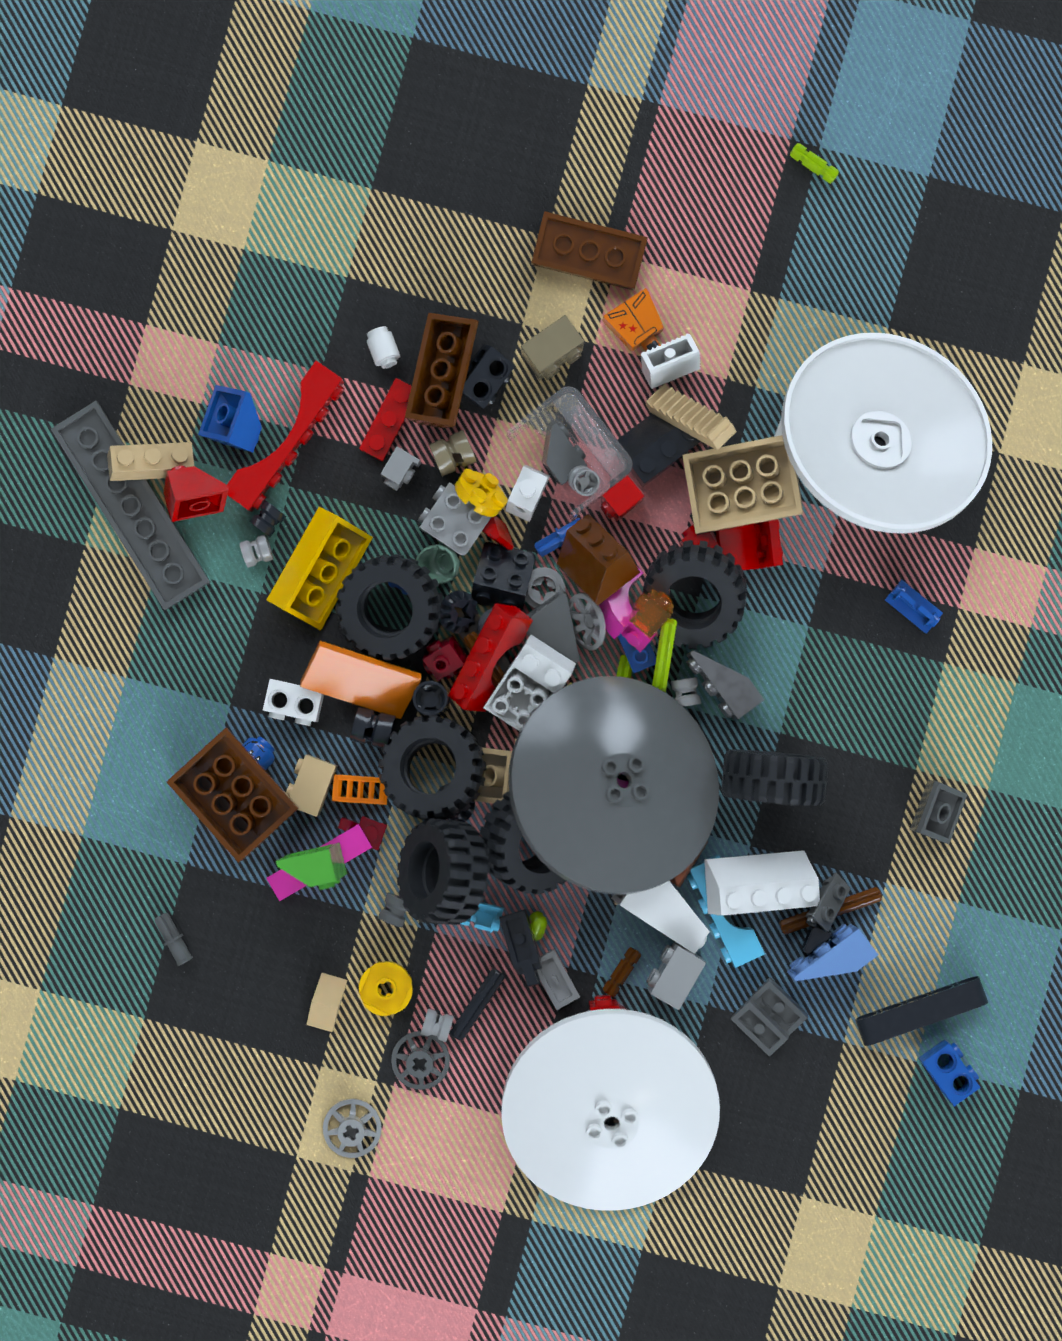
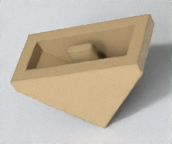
(326, 1002)

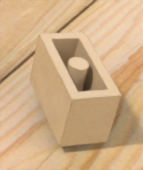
(311, 784)

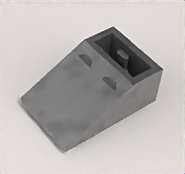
(731, 688)

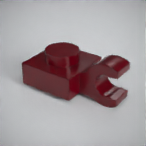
(372, 829)

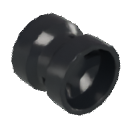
(268, 518)

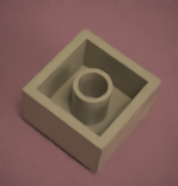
(553, 348)

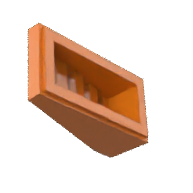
(337, 789)

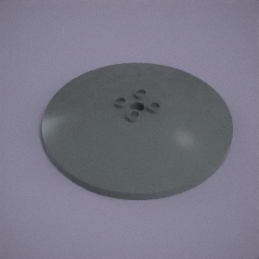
(570, 795)

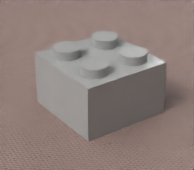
(675, 975)

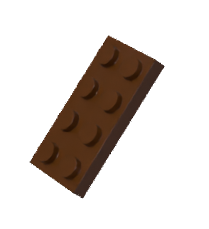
(589, 251)

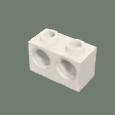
(294, 695)

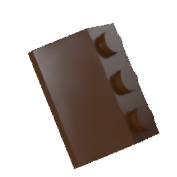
(595, 560)

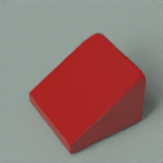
(499, 532)

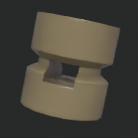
(452, 453)

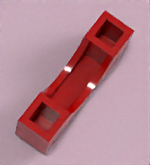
(502, 630)

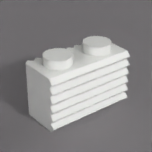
(670, 361)

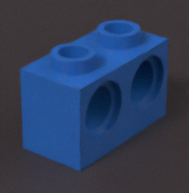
(945, 1075)

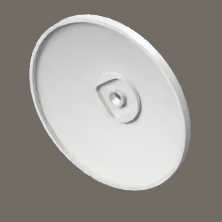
(911, 399)
(601, 1069)

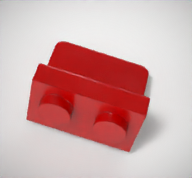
(753, 544)

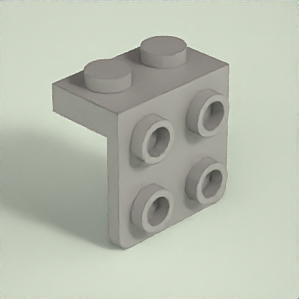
(452, 520)

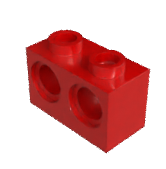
(621, 499)

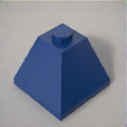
(231, 419)

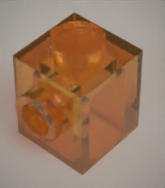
(651, 612)

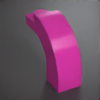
(617, 614)

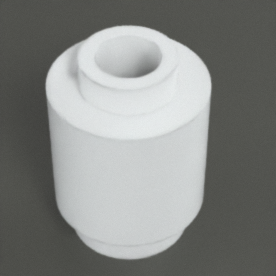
(383, 347)

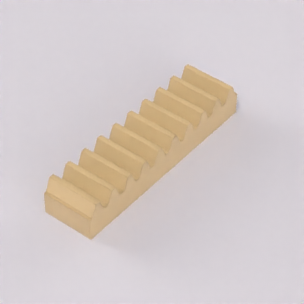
(690, 417)

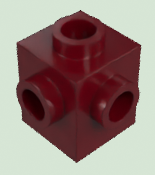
(444, 658)

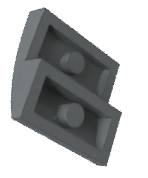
(769, 1016)

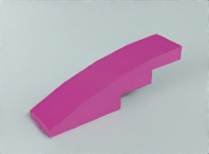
(352, 844)

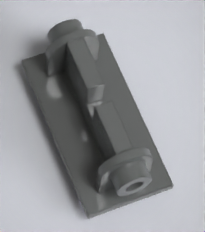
(831, 899)

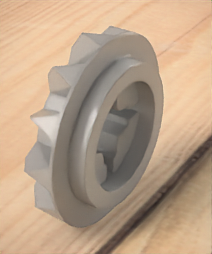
(553, 581)

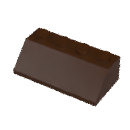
(441, 370)

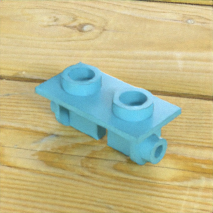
(486, 917)

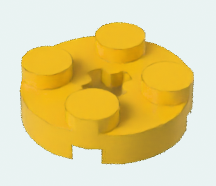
(481, 492)
(371, 993)

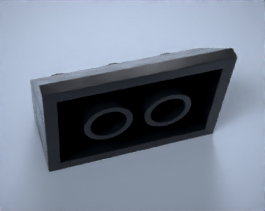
(655, 447)

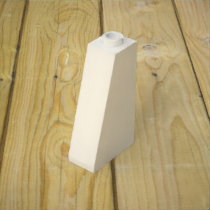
(668, 913)

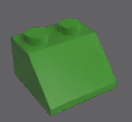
(316, 866)

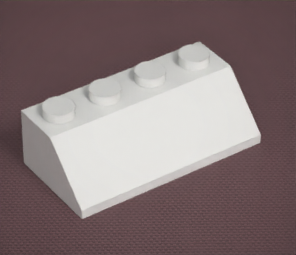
(760, 883)

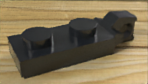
(522, 945)

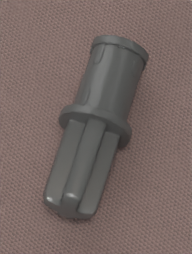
(173, 939)

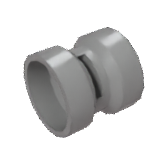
(588, 483)
(262, 550)
(684, 686)
(437, 1025)

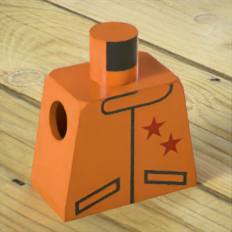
(635, 322)

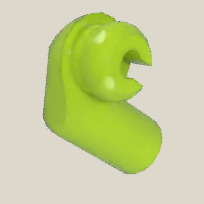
(538, 924)

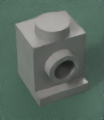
(399, 468)

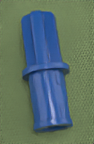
(553, 540)

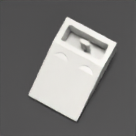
(529, 681)

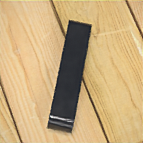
(921, 1010)

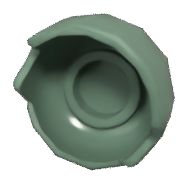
(440, 561)

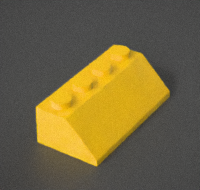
(318, 567)

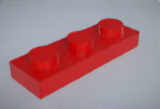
(387, 421)

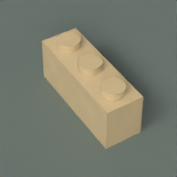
(147, 460)

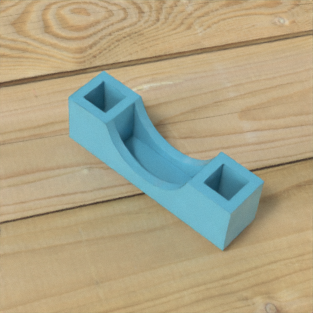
(739, 942)

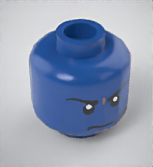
(260, 750)

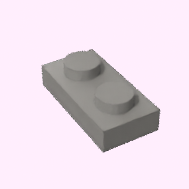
(556, 980)

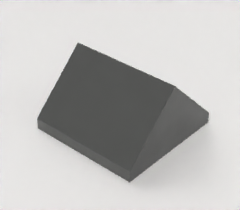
(938, 811)

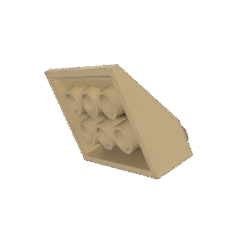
(742, 485)

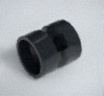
(431, 699)
(363, 723)

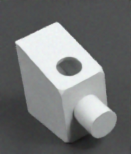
(527, 492)

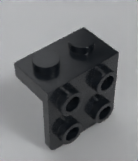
(502, 576)

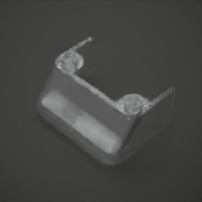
(588, 432)

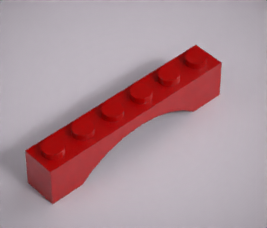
(317, 391)

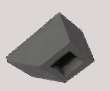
(559, 453)

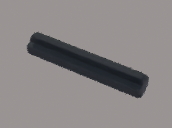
(477, 1004)

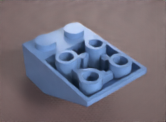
(841, 954)

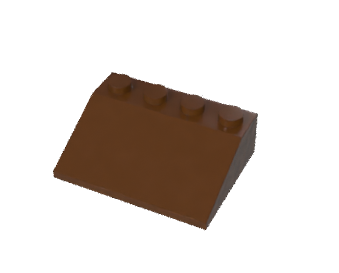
(232, 795)

